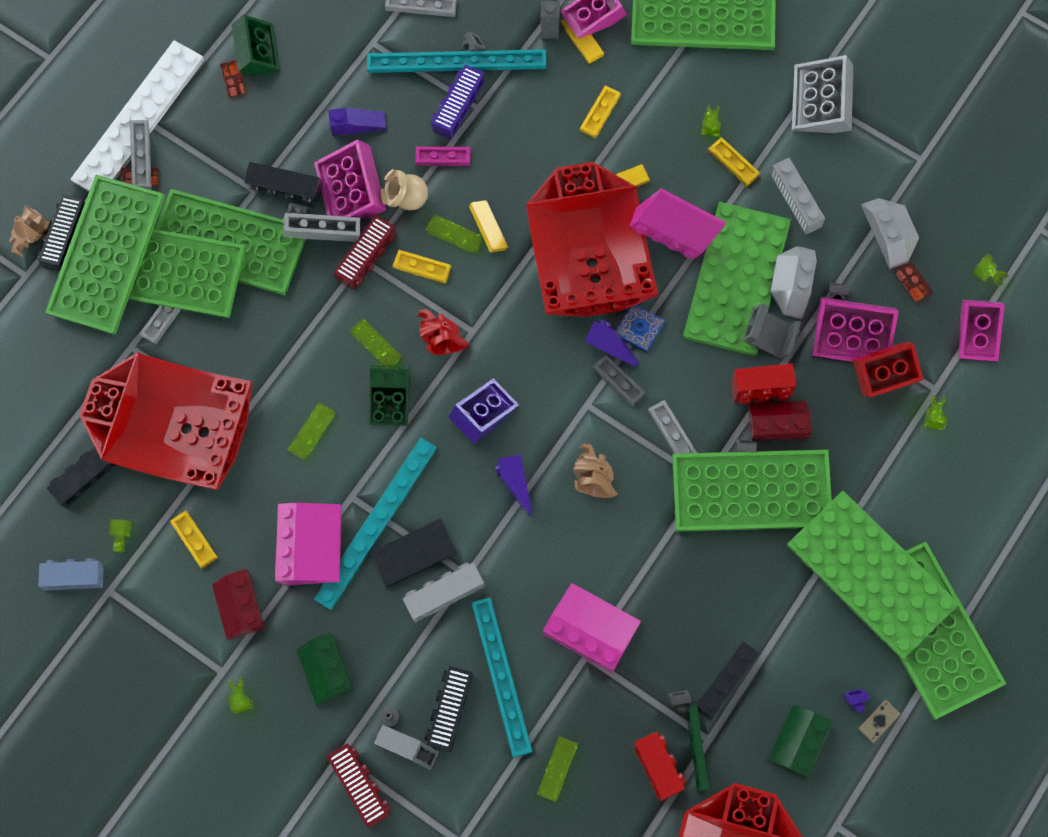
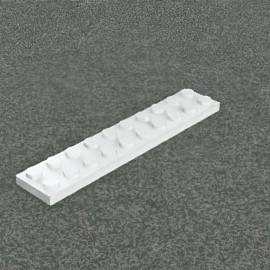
(147, 103)

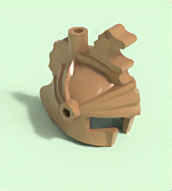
(27, 229)
(593, 474)

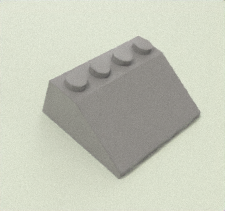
(823, 96)

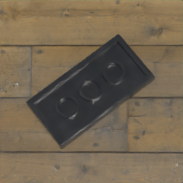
(413, 552)

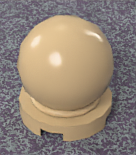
(404, 190)

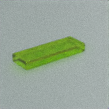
(454, 234)
(375, 343)
(311, 431)
(557, 769)

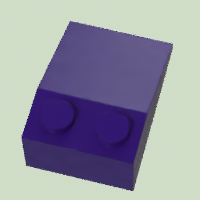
(483, 410)

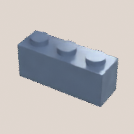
(71, 574)

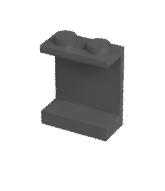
(771, 333)

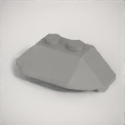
(892, 230)
(793, 280)

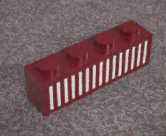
(365, 252)
(358, 785)

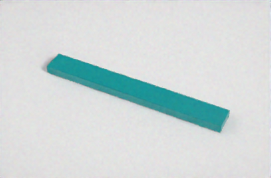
(501, 677)

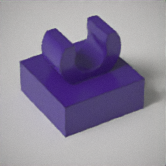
(856, 699)

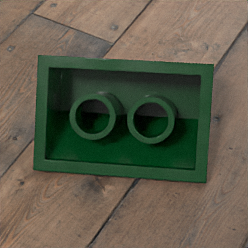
(255, 46)
(324, 668)
(800, 741)

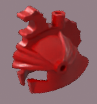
(440, 334)

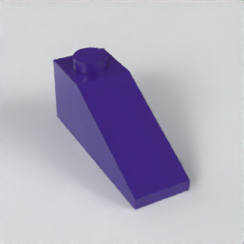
(352, 121)
(608, 340)
(514, 479)

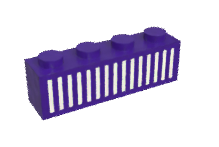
(458, 101)

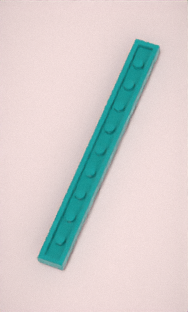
(456, 60)
(377, 522)

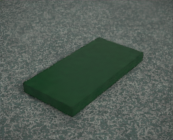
(697, 749)

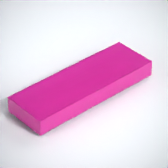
(443, 156)

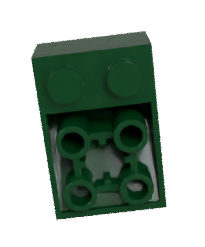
(389, 394)

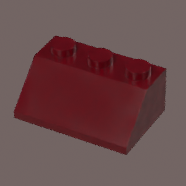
(779, 420)
(238, 604)

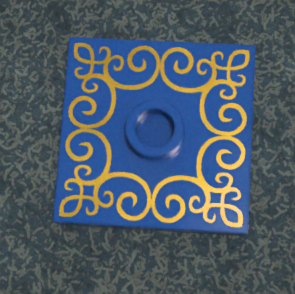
(640, 328)

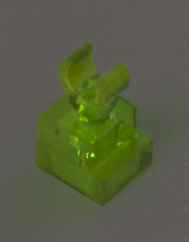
(710, 124)
(987, 268)
(934, 415)
(120, 529)
(239, 701)

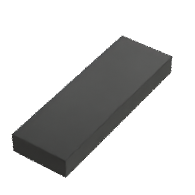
(619, 380)

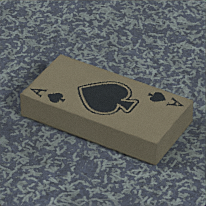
(879, 721)

